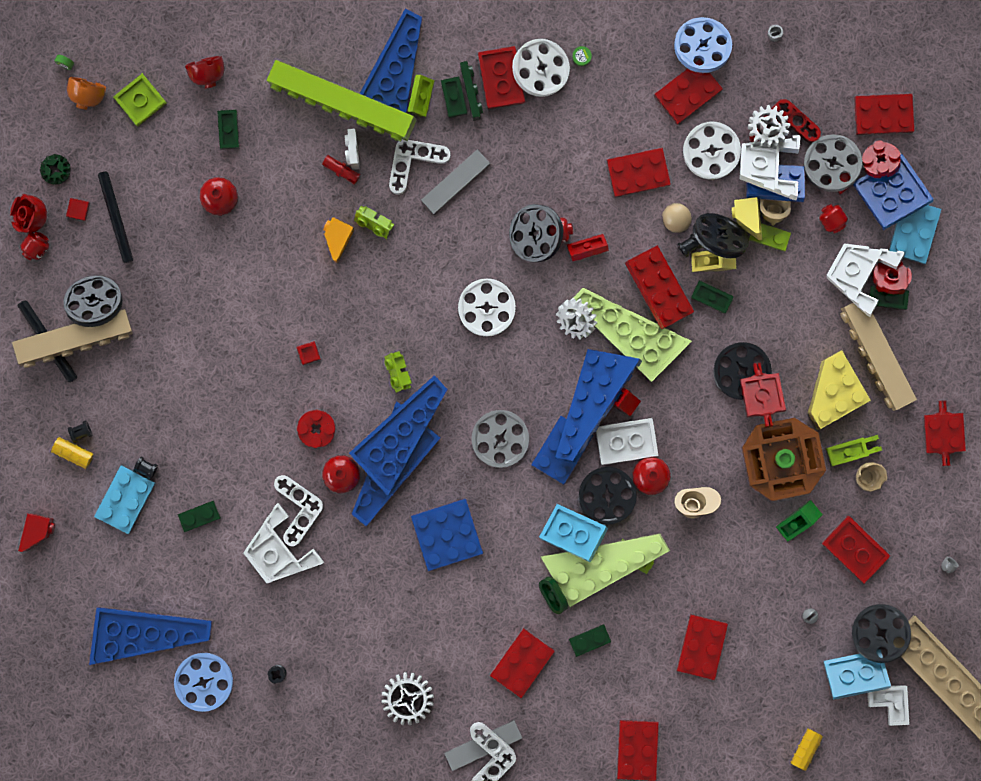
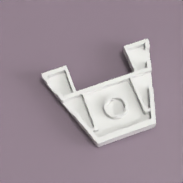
(761, 164)
(854, 268)
(272, 556)

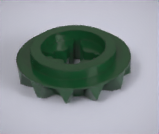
(57, 177)

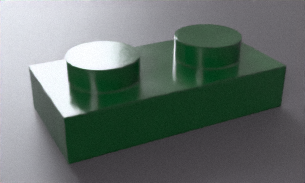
(454, 97)
(228, 129)
(712, 297)
(893, 301)
(199, 516)
(590, 640)

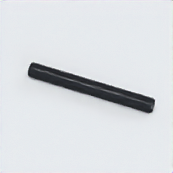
(115, 217)
(39, 328)

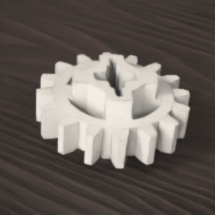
(777, 129)
(576, 318)

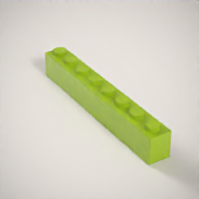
(341, 100)

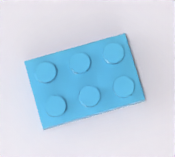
(916, 234)
(124, 499)
(573, 533)
(855, 675)

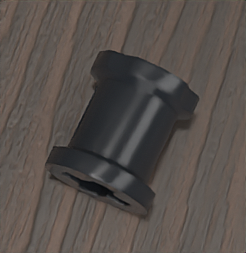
(688, 246)
(80, 431)
(145, 468)
(271, 675)

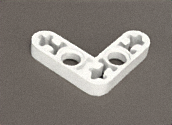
(407, 157)
(305, 511)
(497, 753)

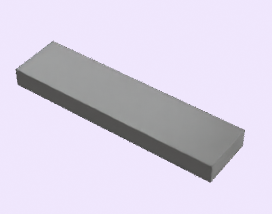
(455, 182)
(472, 751)

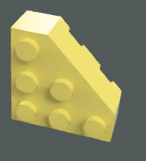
(835, 391)

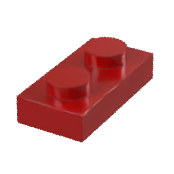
(587, 247)

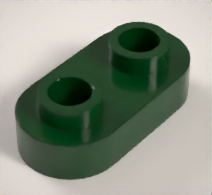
(553, 595)

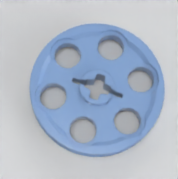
(702, 37)
(201, 691)

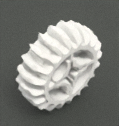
(391, 705)

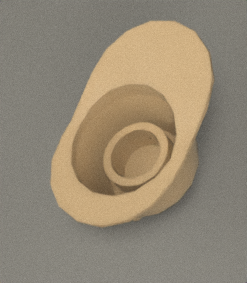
(774, 210)
(697, 501)

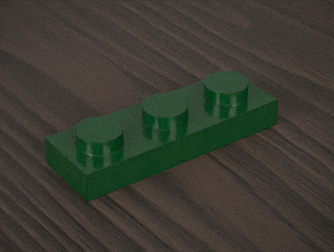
(471, 90)

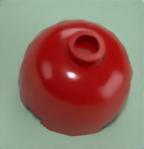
(206, 71)
(218, 196)
(28, 213)
(341, 474)
(651, 476)

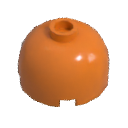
(85, 93)

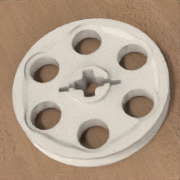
(545, 60)
(705, 143)
(481, 298)

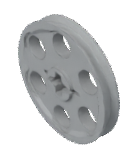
(841, 159)
(495, 429)

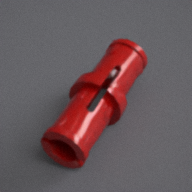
(341, 169)

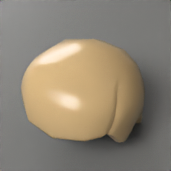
(676, 217)
(871, 476)

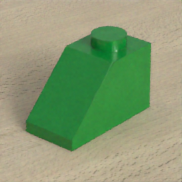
(799, 520)

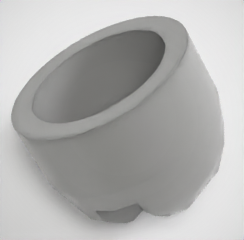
(773, 30)
(949, 565)
(807, 613)

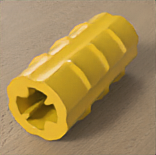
(72, 452)
(806, 749)

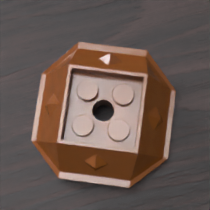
(760, 462)

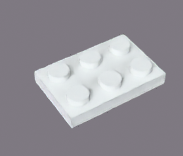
(626, 441)

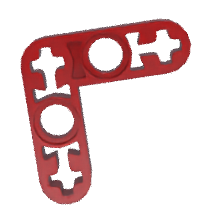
(792, 112)

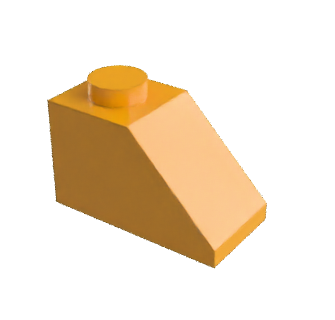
(337, 237)

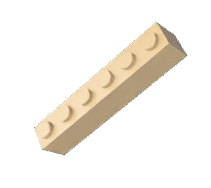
(69, 339)
(879, 357)

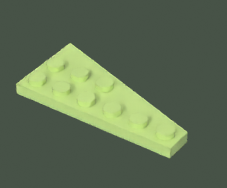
(635, 334)
(610, 563)

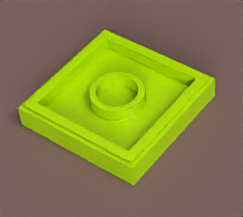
(139, 100)

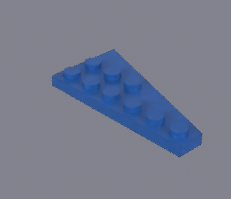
(394, 69)
(595, 394)
(393, 441)
(372, 497)
(133, 633)

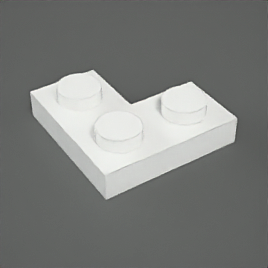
(351, 154)
(897, 701)

